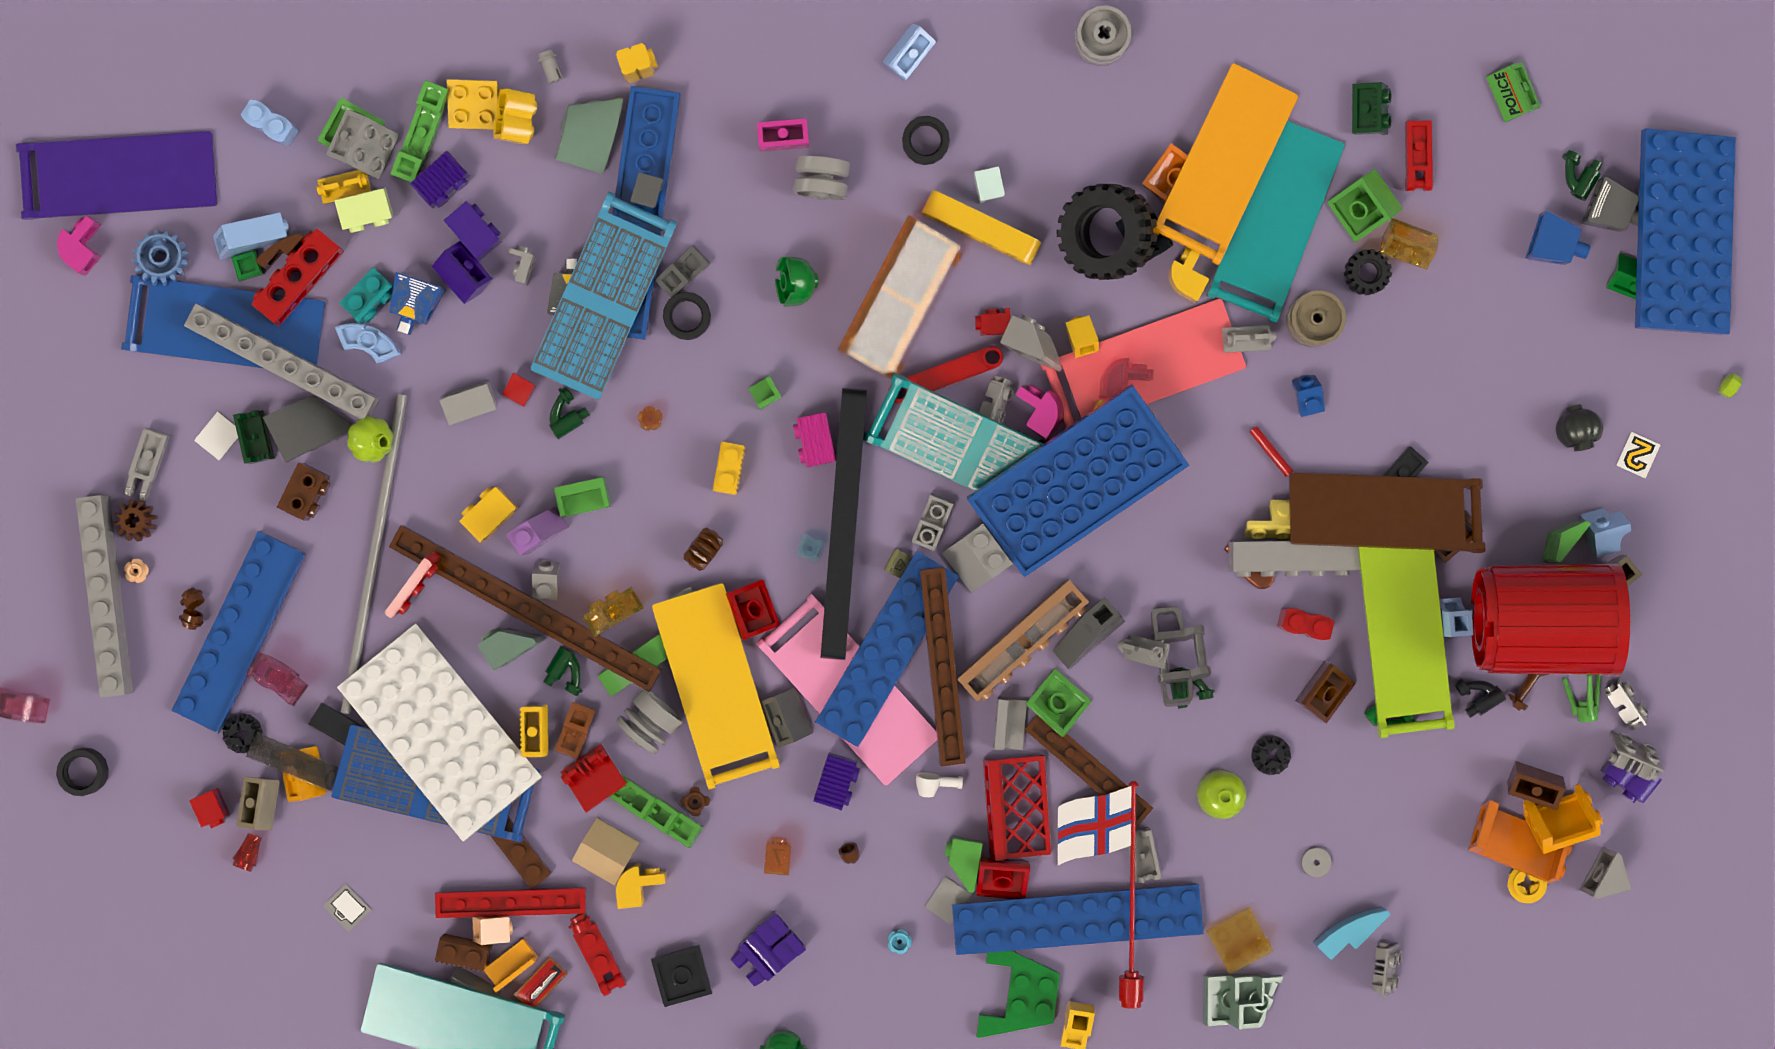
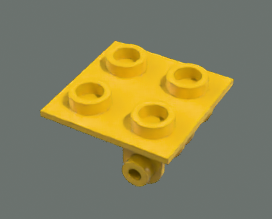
(472, 103)

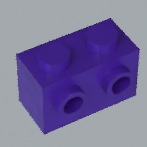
(473, 230)
(462, 272)

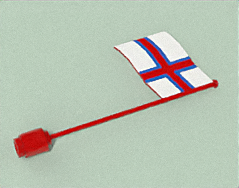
(1097, 828)

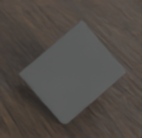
(646, 190)

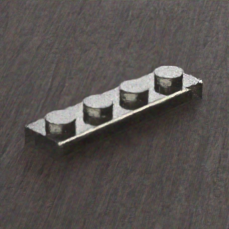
(293, 762)

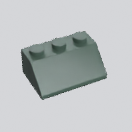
(506, 645)

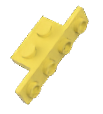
(1277, 527)

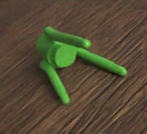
(1587, 709)

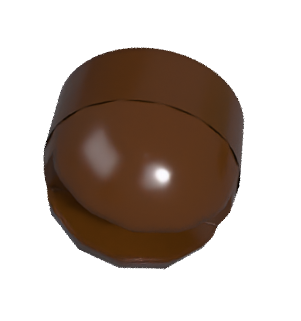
(849, 853)

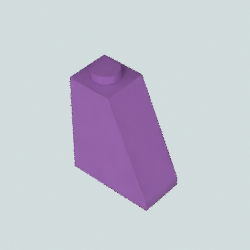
(537, 531)

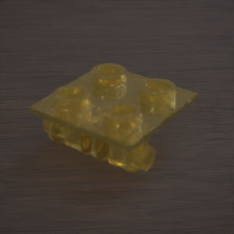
(1239, 941)

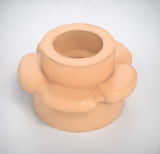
(143, 570)

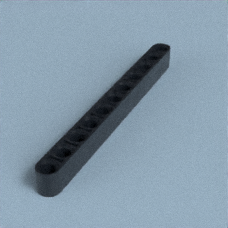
(843, 524)

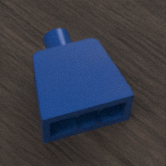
(1556, 241)

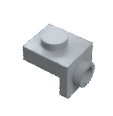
(545, 580)

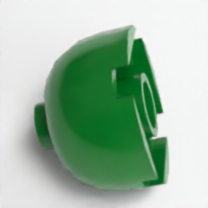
(796, 281)

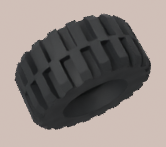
(1076, 227)

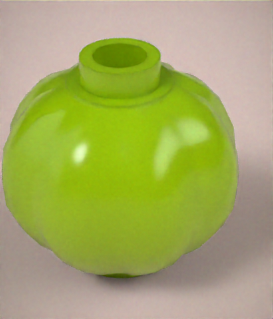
(370, 439)

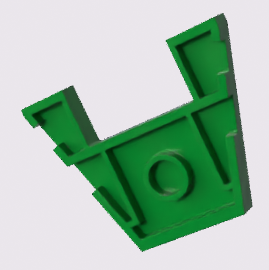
(1029, 998)

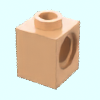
(492, 929)

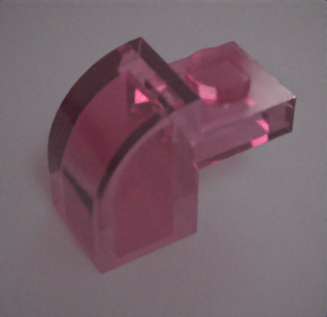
(1118, 373)
(277, 677)
(23, 706)

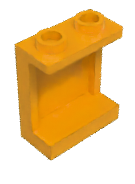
(1568, 825)

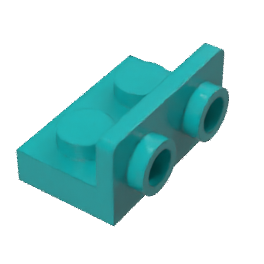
(368, 296)

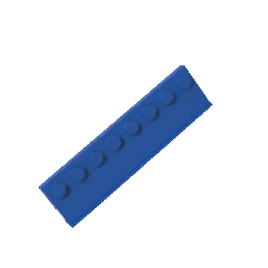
(238, 632)

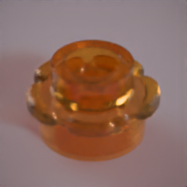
(643, 418)

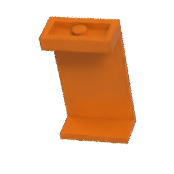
(1514, 845)

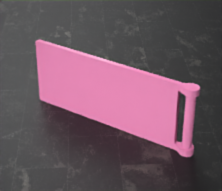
(898, 730)

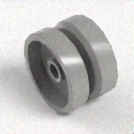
(1108, 22)
(821, 178)

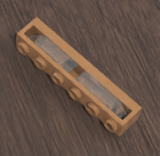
(1023, 640)

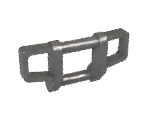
(1166, 677)

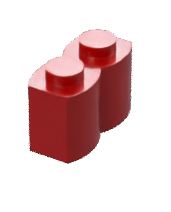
(1300, 622)

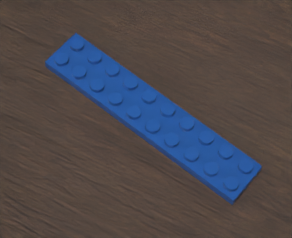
(647, 150)
(1076, 919)

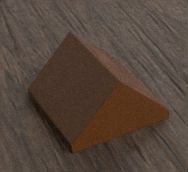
(1325, 691)

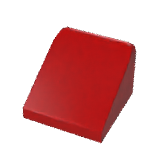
(519, 389)

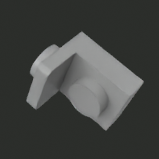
(523, 268)

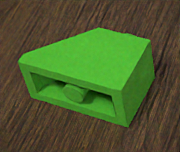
(964, 859)

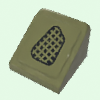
(897, 563)

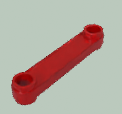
(955, 370)

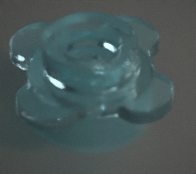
(815, 544)

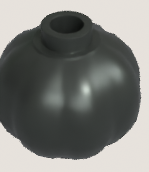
(1579, 428)

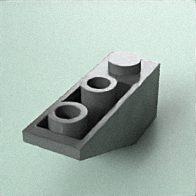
(1088, 633)

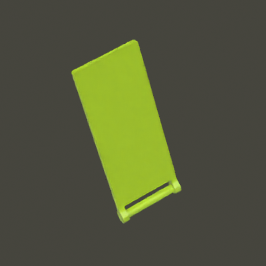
(1405, 638)

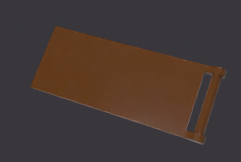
(1383, 512)

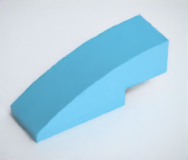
(1351, 930)

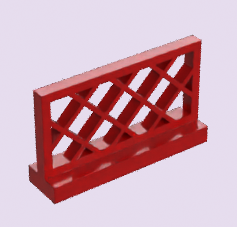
(995, 807)

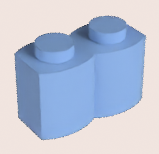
(271, 124)

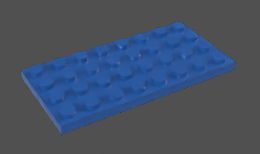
(1685, 232)
(1078, 480)

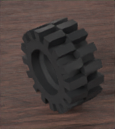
(1382, 268)

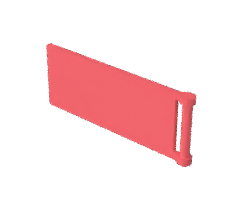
(1180, 349)

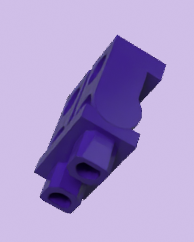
(763, 956)

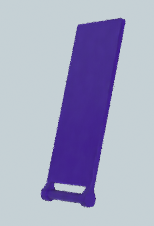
(119, 175)

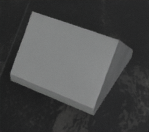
(1606, 875)

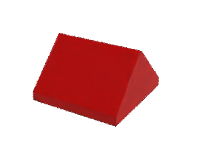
(753, 609)
(1002, 878)

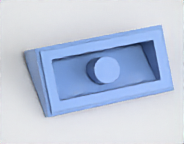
(909, 51)

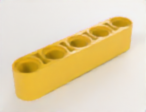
(981, 227)

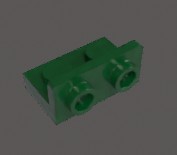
(1371, 108)

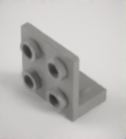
(362, 144)

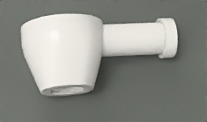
(928, 783)

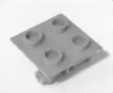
(1633, 755)
(1389, 981)

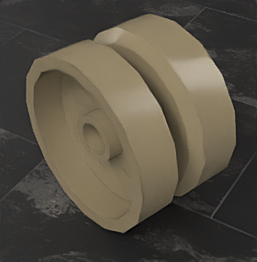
(1327, 309)

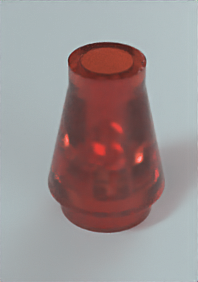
(247, 853)

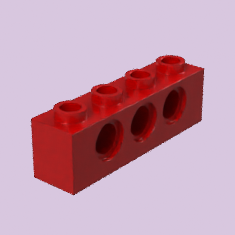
(296, 291)

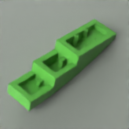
(657, 812)

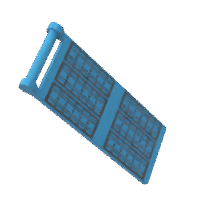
(602, 299)

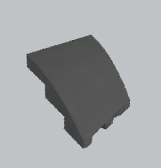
(305, 427)

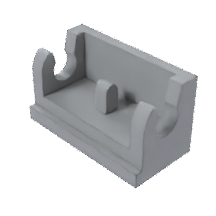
(468, 402)
(1145, 856)

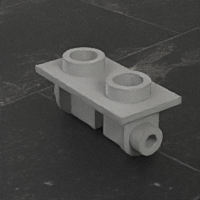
(1247, 338)
(1001, 392)
(1144, 651)
(1633, 711)

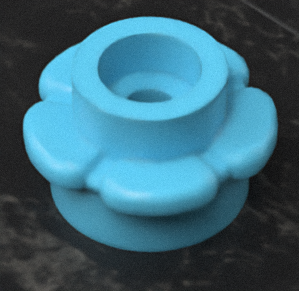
(899, 948)

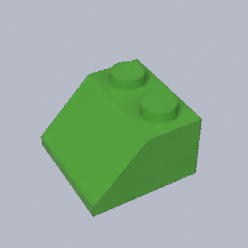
(1365, 205)

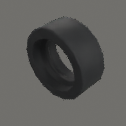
(925, 121)
(690, 297)
(64, 779)

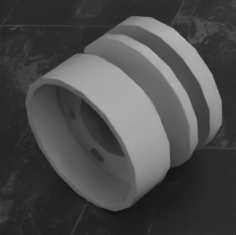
(649, 721)

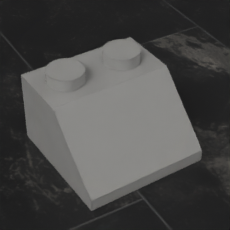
(1031, 342)
(977, 558)

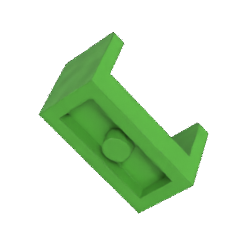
(582, 497)

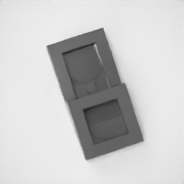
(683, 271)

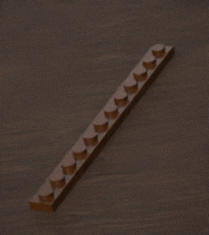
(528, 609)

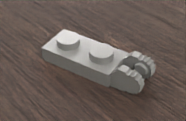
(146, 461)

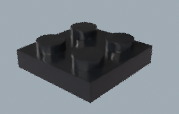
(681, 975)

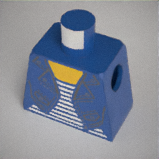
(413, 301)

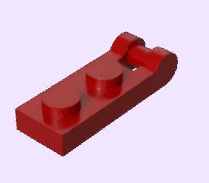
(1418, 155)
(599, 959)

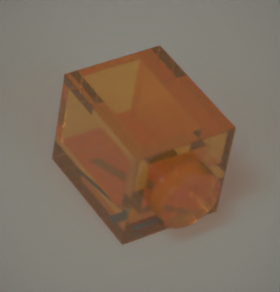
(778, 856)

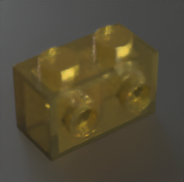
(1409, 243)
(613, 611)

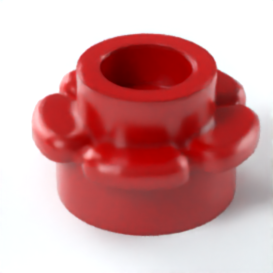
(580, 923)

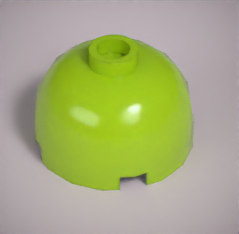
(1221, 794)

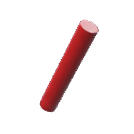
(1271, 451)

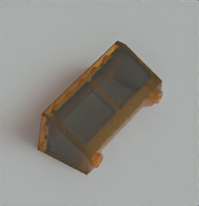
(899, 298)

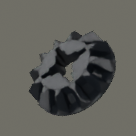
(232, 726)
(1270, 743)

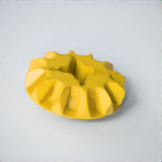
(1519, 892)

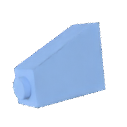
(249, 235)

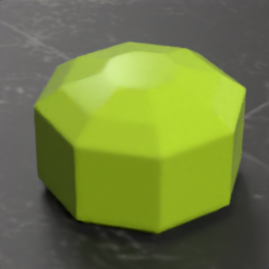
(1730, 385)

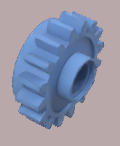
(160, 270)

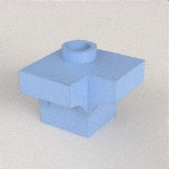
(1605, 531)
(1455, 618)

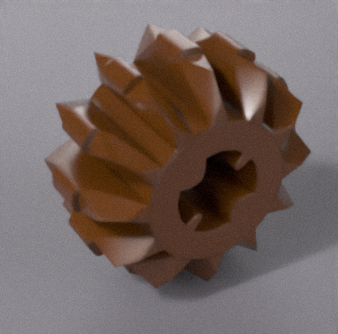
(130, 512)
(703, 549)

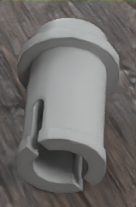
(550, 66)

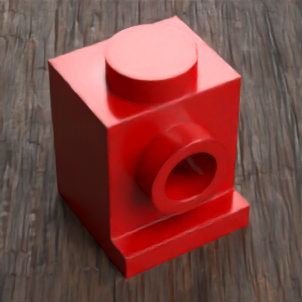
(992, 322)

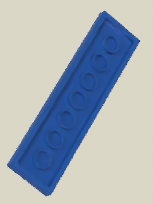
(880, 656)

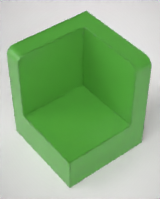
(765, 393)

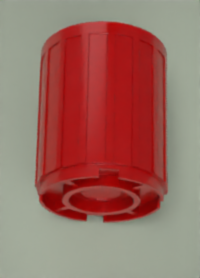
(1551, 619)

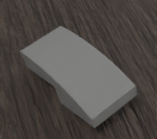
(932, 522)

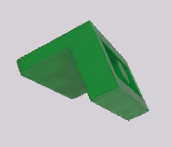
(1624, 276)

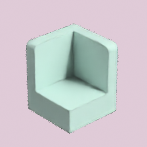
(988, 184)

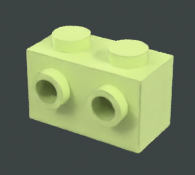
(364, 209)

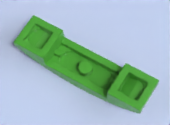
(421, 131)
(652, 651)

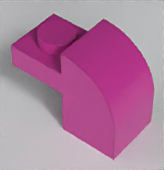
(73, 245)
(1048, 409)

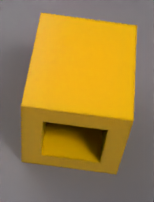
(1082, 336)

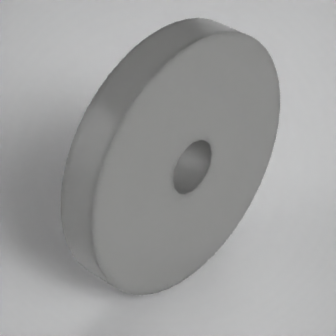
(1316, 854)

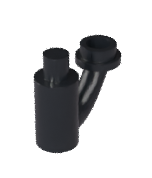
(1491, 698)

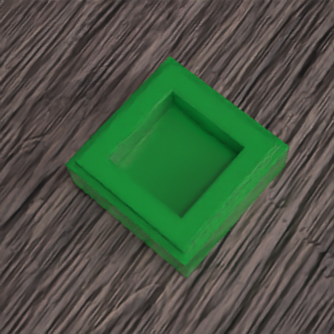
(246, 266)

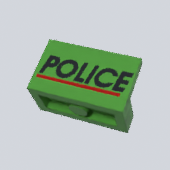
(1513, 91)

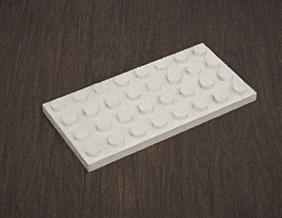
(439, 732)

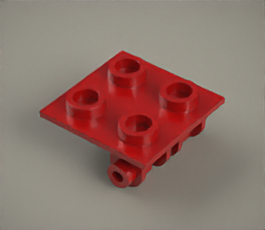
(593, 778)

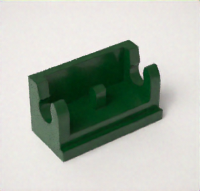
(253, 437)

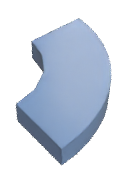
(367, 339)

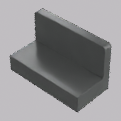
(786, 717)

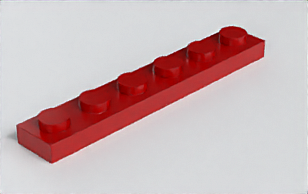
(510, 902)

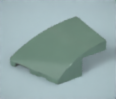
(589, 133)
(1238, 999)

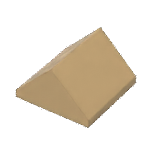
(605, 851)

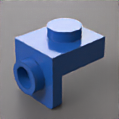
(1308, 395)

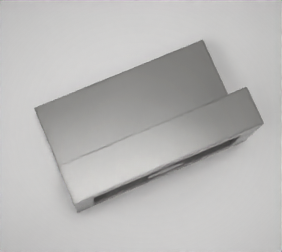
(1009, 724)

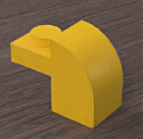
(1184, 279)
(630, 885)
(1077, 1025)

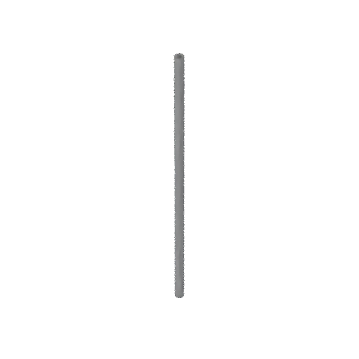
(375, 544)

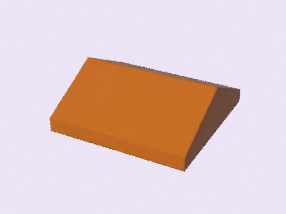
(1165, 173)

